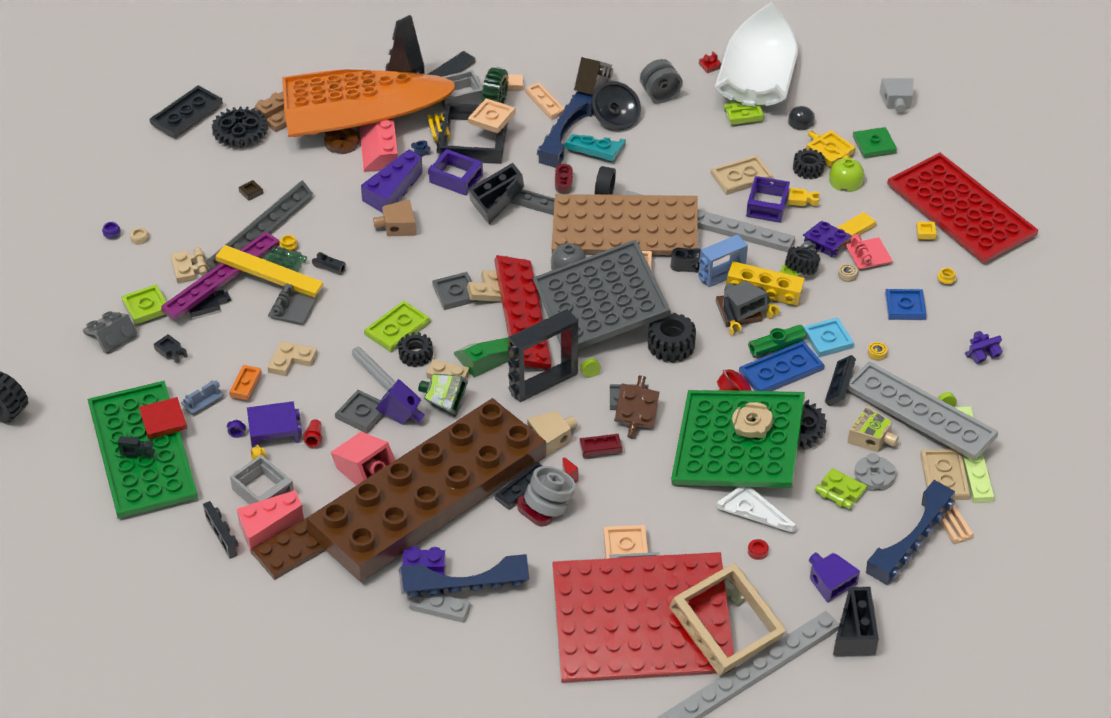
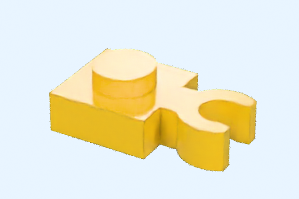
(800, 197)

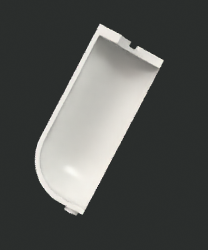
(759, 60)

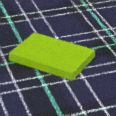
(396, 324)

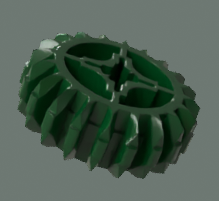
(495, 85)

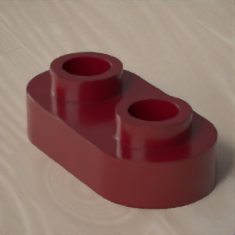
(563, 177)
(535, 517)

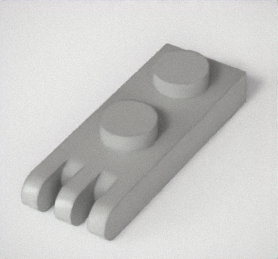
(441, 606)

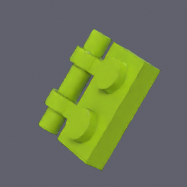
(741, 113)
(837, 482)

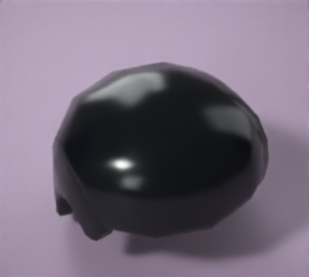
(801, 118)

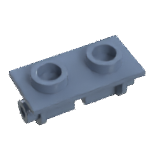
(201, 399)

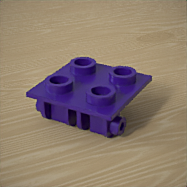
(826, 237)

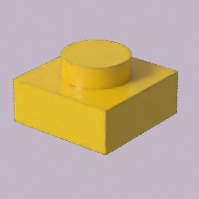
(926, 230)

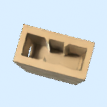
(552, 429)

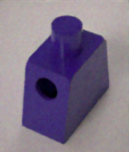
(400, 404)
(832, 575)

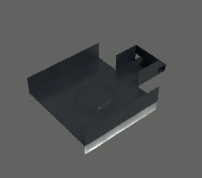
(210, 304)

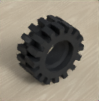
(816, 165)
(802, 260)
(415, 357)

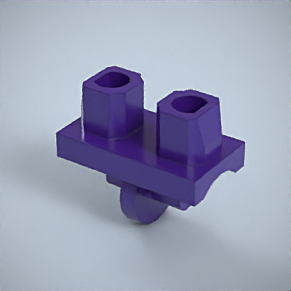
(981, 344)

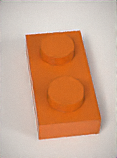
(245, 382)

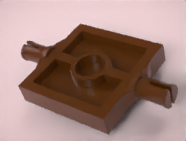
(636, 406)

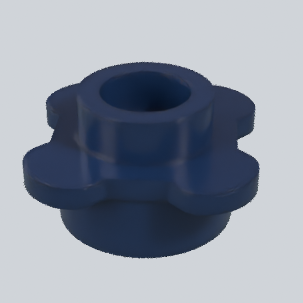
(421, 147)

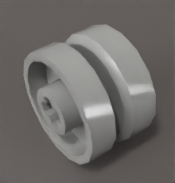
(549, 491)

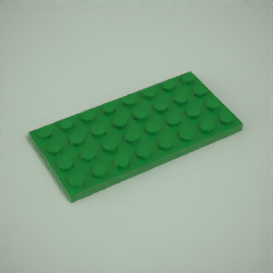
(141, 481)

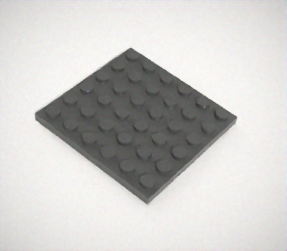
(605, 293)

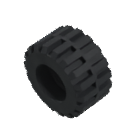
(672, 338)
(12, 398)

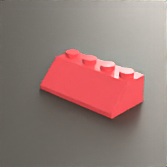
(378, 144)

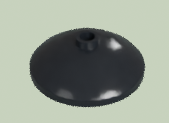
(619, 98)

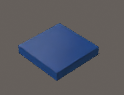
(905, 304)

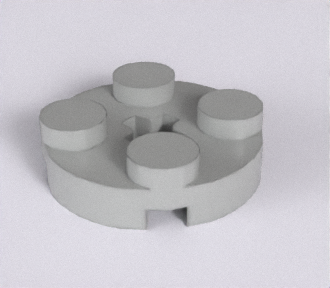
(877, 464)

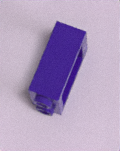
(451, 182)
(767, 210)

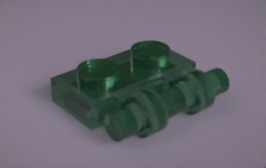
(286, 258)

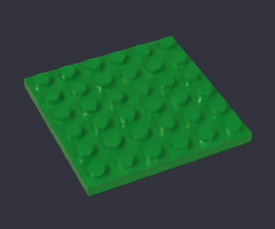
(716, 456)

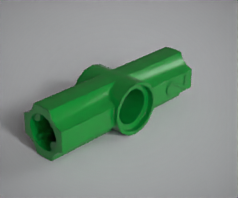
(777, 340)

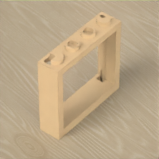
(703, 638)

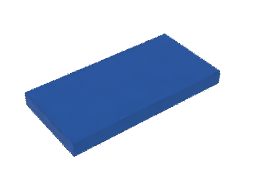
(781, 368)

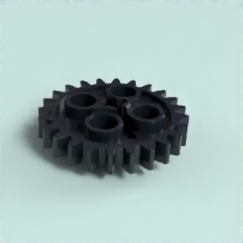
(239, 127)
(812, 425)

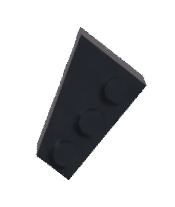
(857, 625)

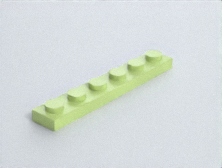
(977, 473)

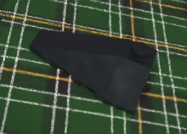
(406, 52)

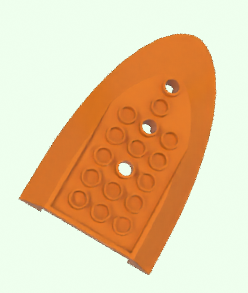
(356, 98)

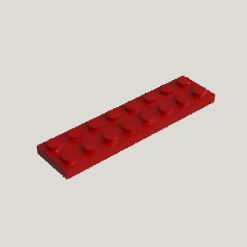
(521, 305)

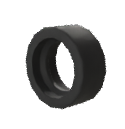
(605, 181)

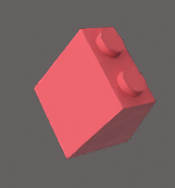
(362, 457)

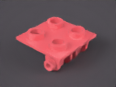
(868, 252)

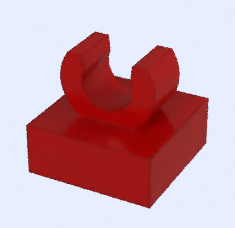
(710, 63)

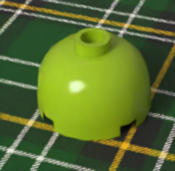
(846, 174)

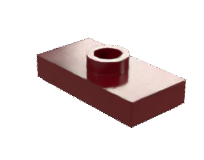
(600, 445)

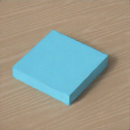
(828, 337)

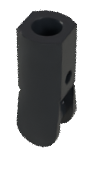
(329, 263)

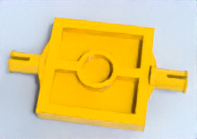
(831, 146)

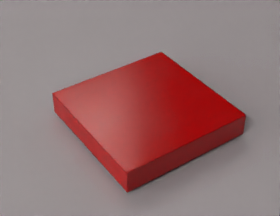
(163, 418)

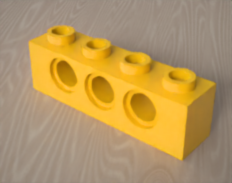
(778, 285)

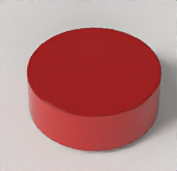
(758, 549)

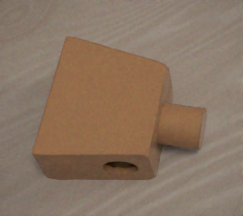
(397, 219)

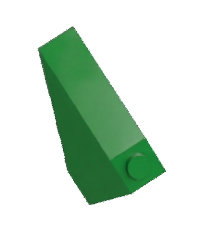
(483, 355)

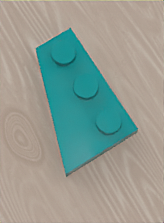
(593, 147)

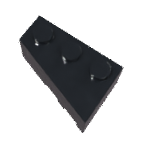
(496, 192)

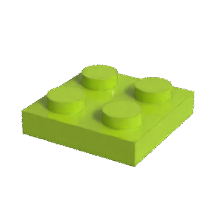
(144, 304)

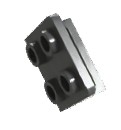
(111, 329)

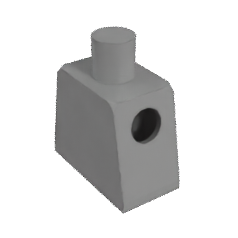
(897, 93)

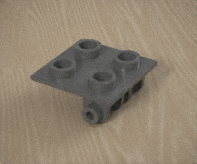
(292, 305)

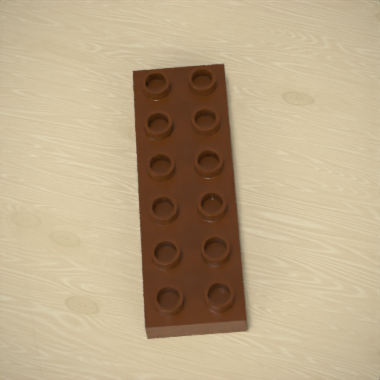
(425, 489)

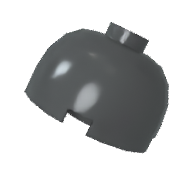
(566, 254)

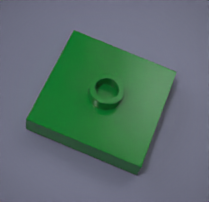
(874, 142)

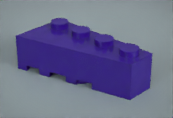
(392, 181)

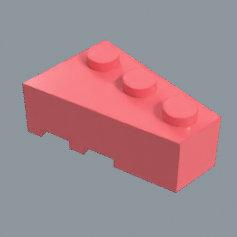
(269, 517)

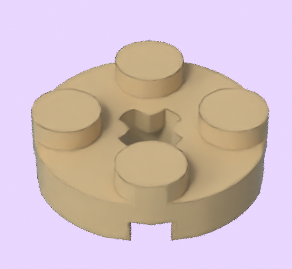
(758, 428)

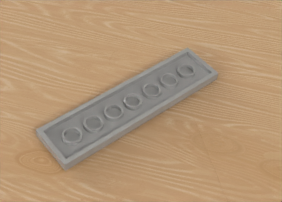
(922, 410)

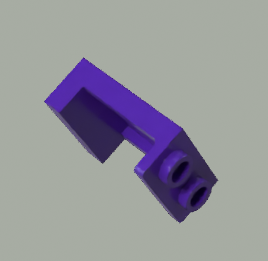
(273, 422)

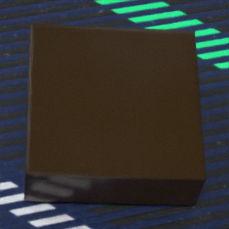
(250, 190)

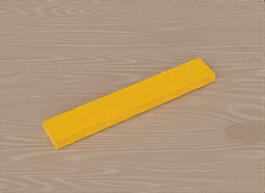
(269, 271)

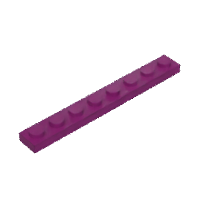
(215, 279)

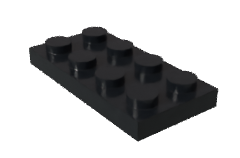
(186, 111)

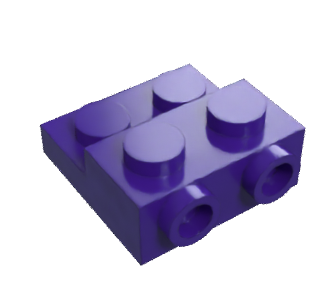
(433, 559)

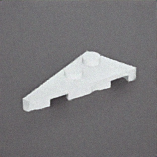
(751, 505)

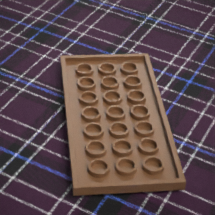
(611, 220)

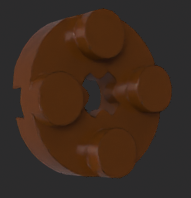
(334, 142)

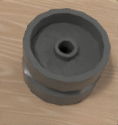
(661, 81)

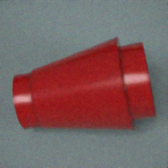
(313, 434)

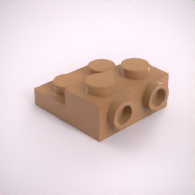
(273, 110)

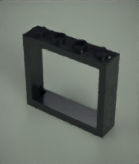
(462, 112)
(561, 323)

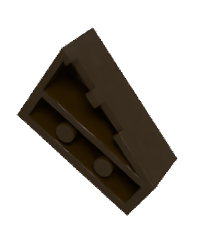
(592, 75)

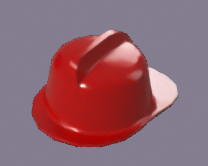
(732, 381)

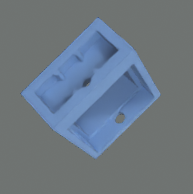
(732, 246)

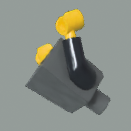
(743, 301)

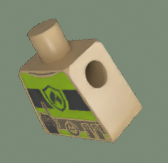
(872, 431)

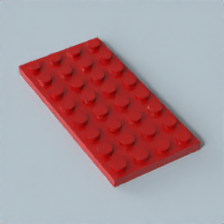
(962, 207)

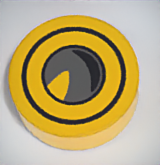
(877, 350)

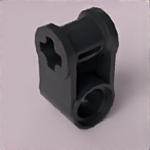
(685, 259)

